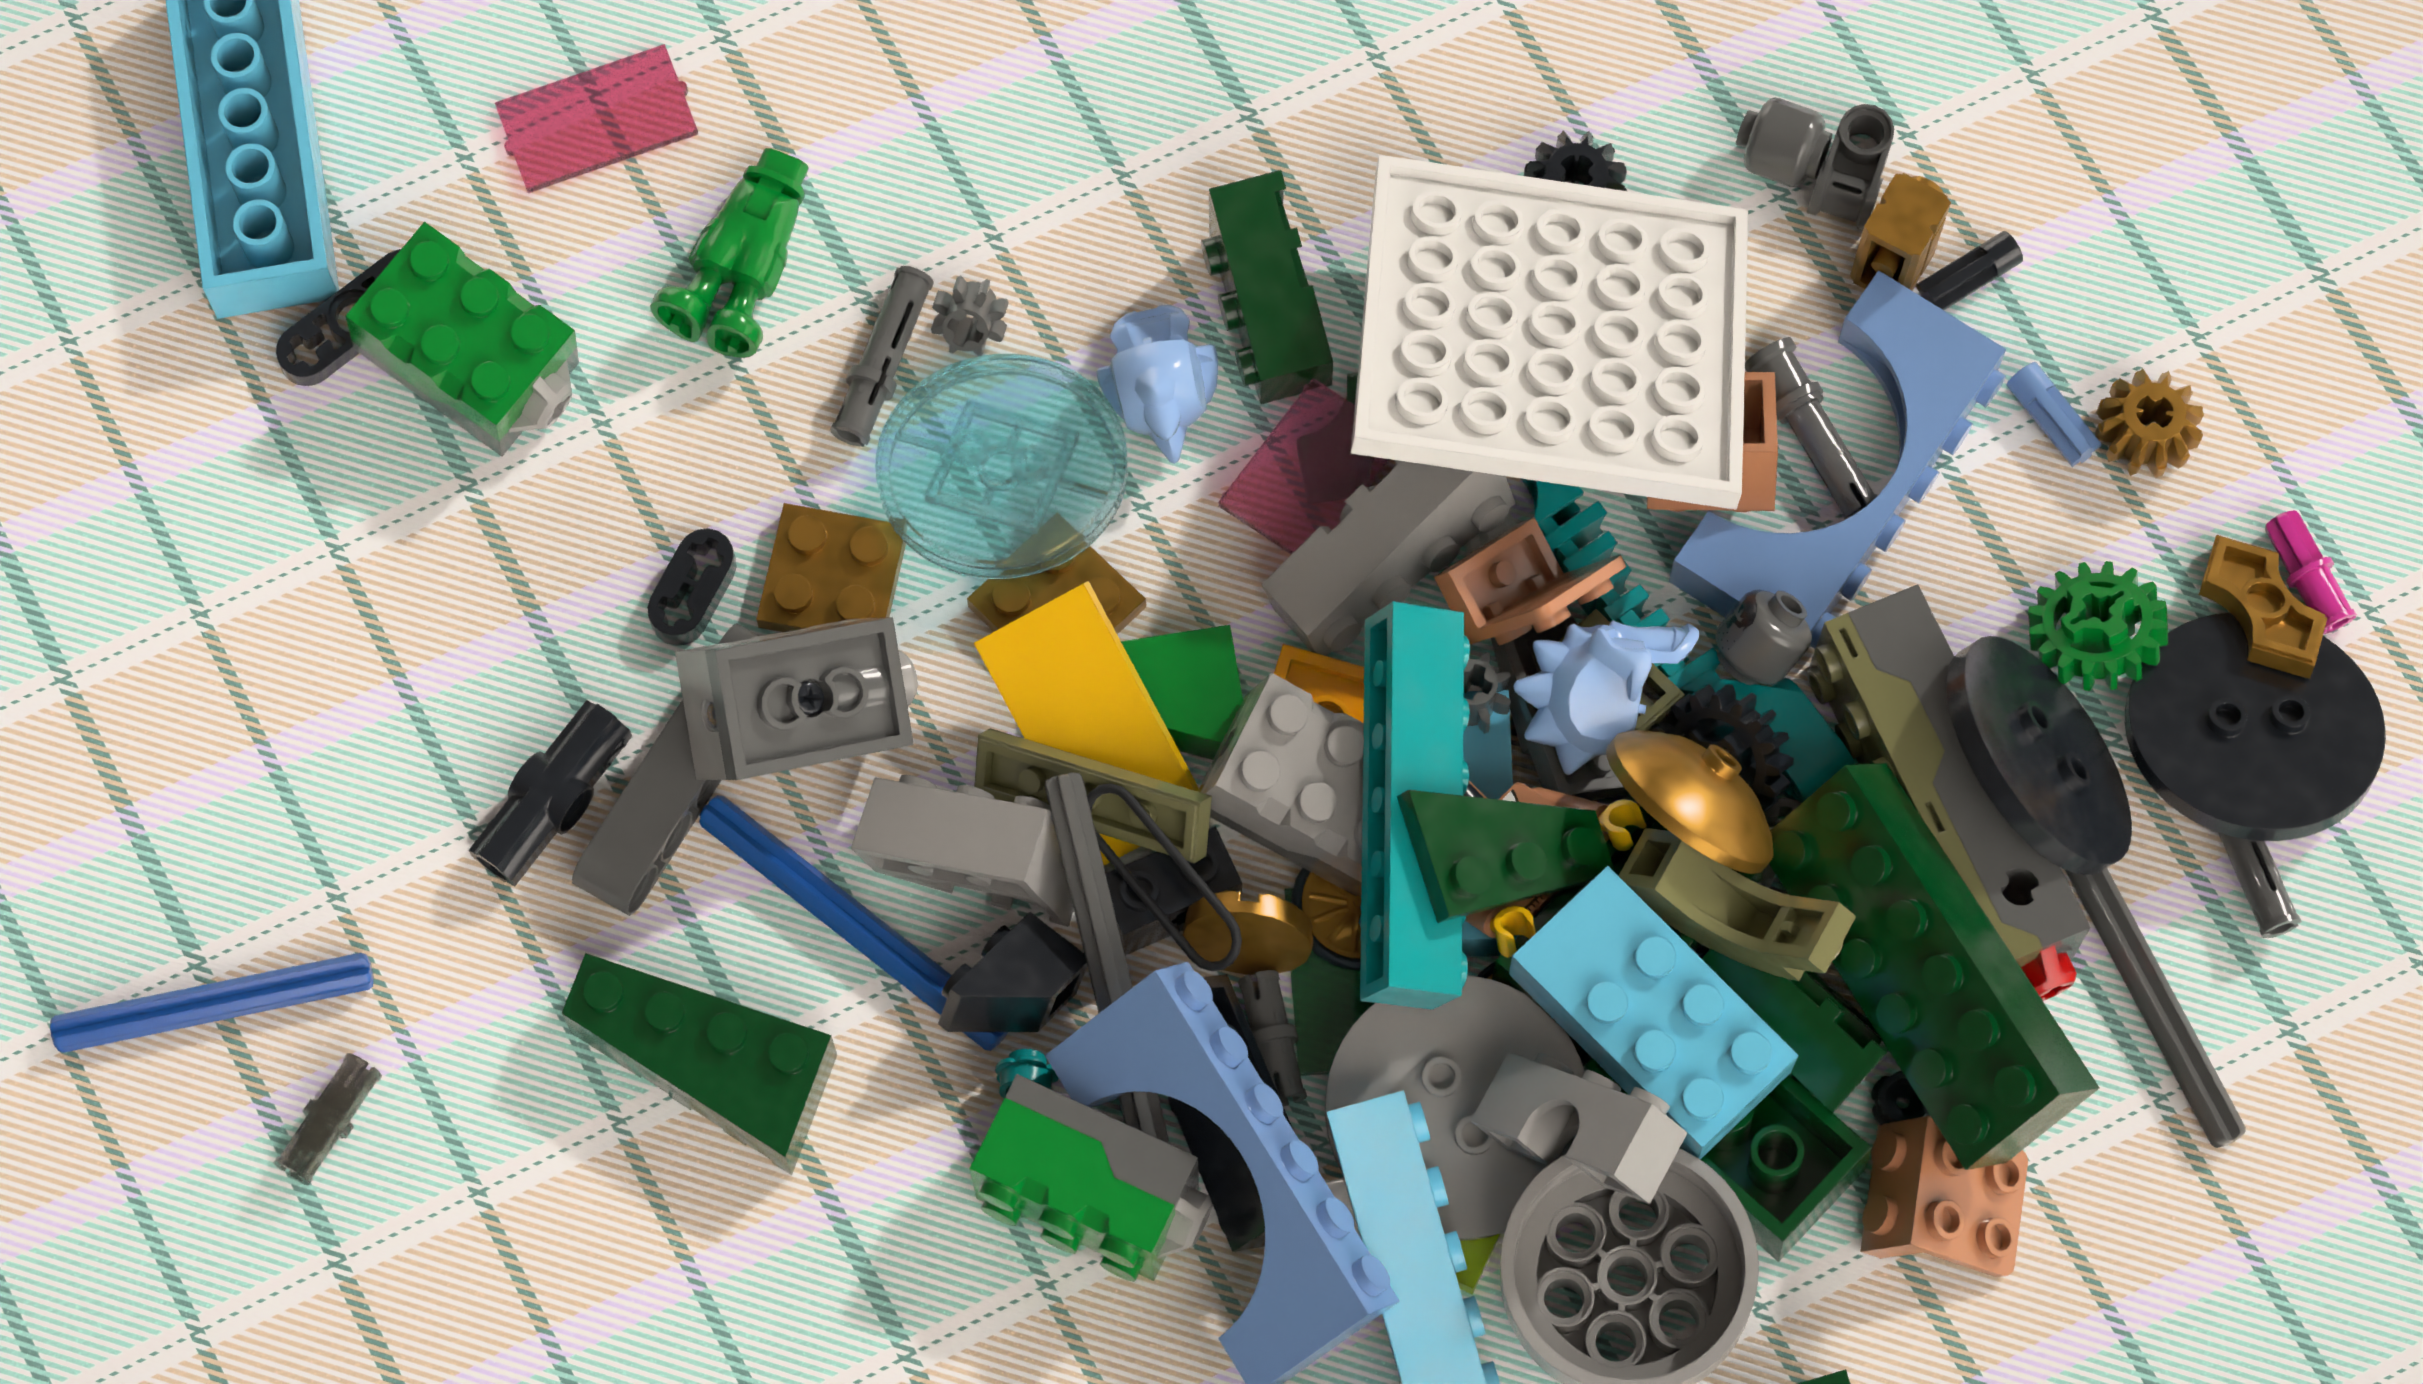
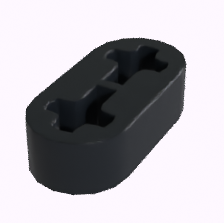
(679, 580)

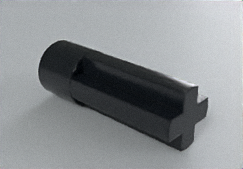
(1971, 271)

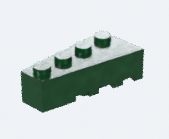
(711, 1055)

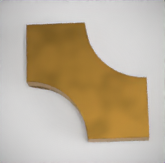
(2276, 624)

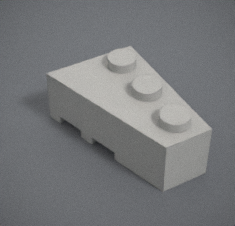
(965, 842)

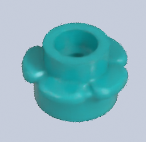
(1026, 1063)

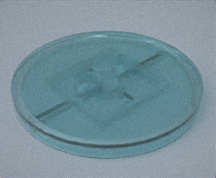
(1002, 466)

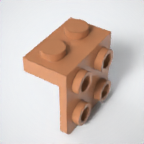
(1519, 585)
(1935, 1207)

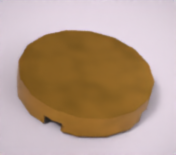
(1272, 933)

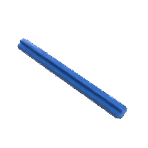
(833, 906)

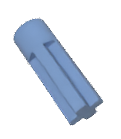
(2053, 414)

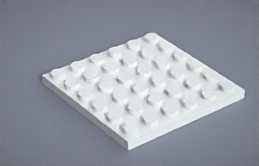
(1554, 333)

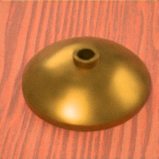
(1694, 796)

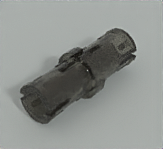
(327, 1119)

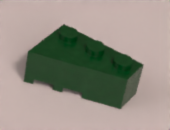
(1826, 1031)

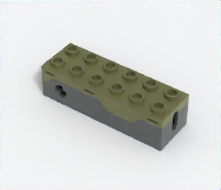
(1888, 690)

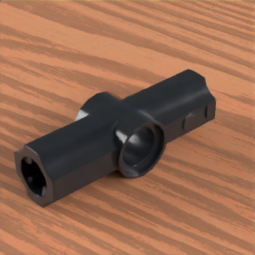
(550, 793)

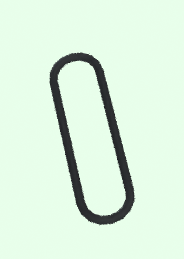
(1184, 866)

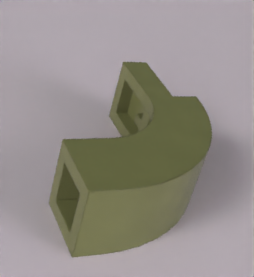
(1732, 912)

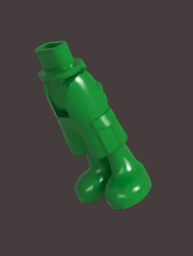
(739, 248)

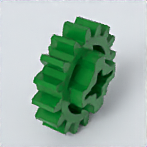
(2098, 625)

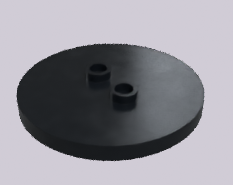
(2252, 743)
(2038, 756)

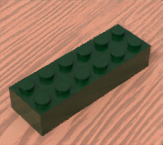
(1931, 968)

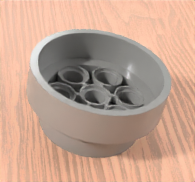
(1689, 1208)

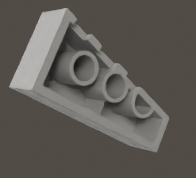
(1382, 548)

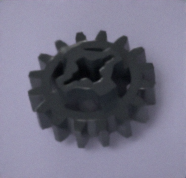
(1734, 724)

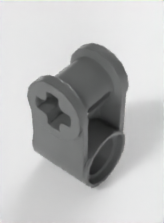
(1852, 175)

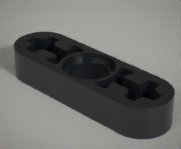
(308, 332)

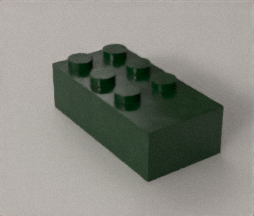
(1785, 1162)

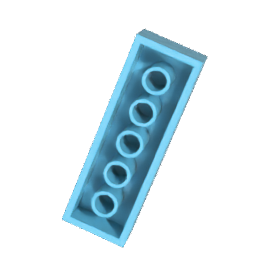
(252, 154)

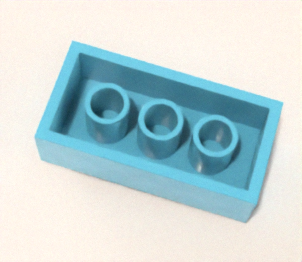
(1652, 1011)

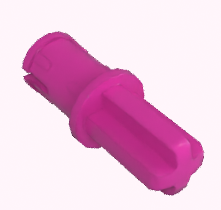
(2309, 569)

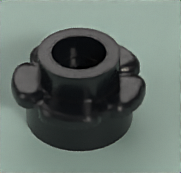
(1886, 1093)

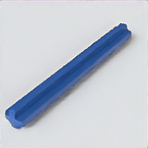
(211, 1002)

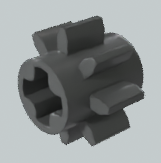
(965, 332)
(1484, 703)

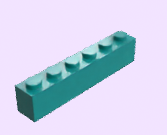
(1410, 743)

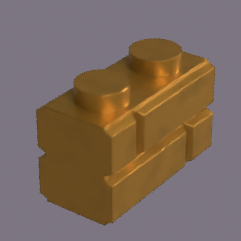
(1901, 232)

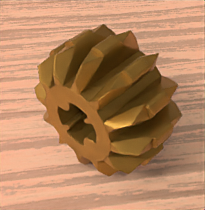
(2158, 442)

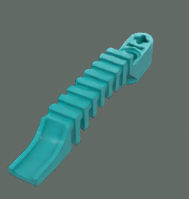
(1812, 741)

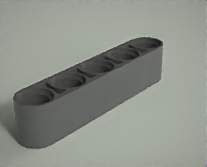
(648, 816)

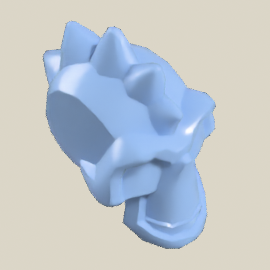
(1158, 376)
(1595, 685)

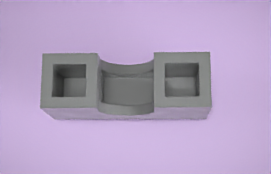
(1619, 1136)

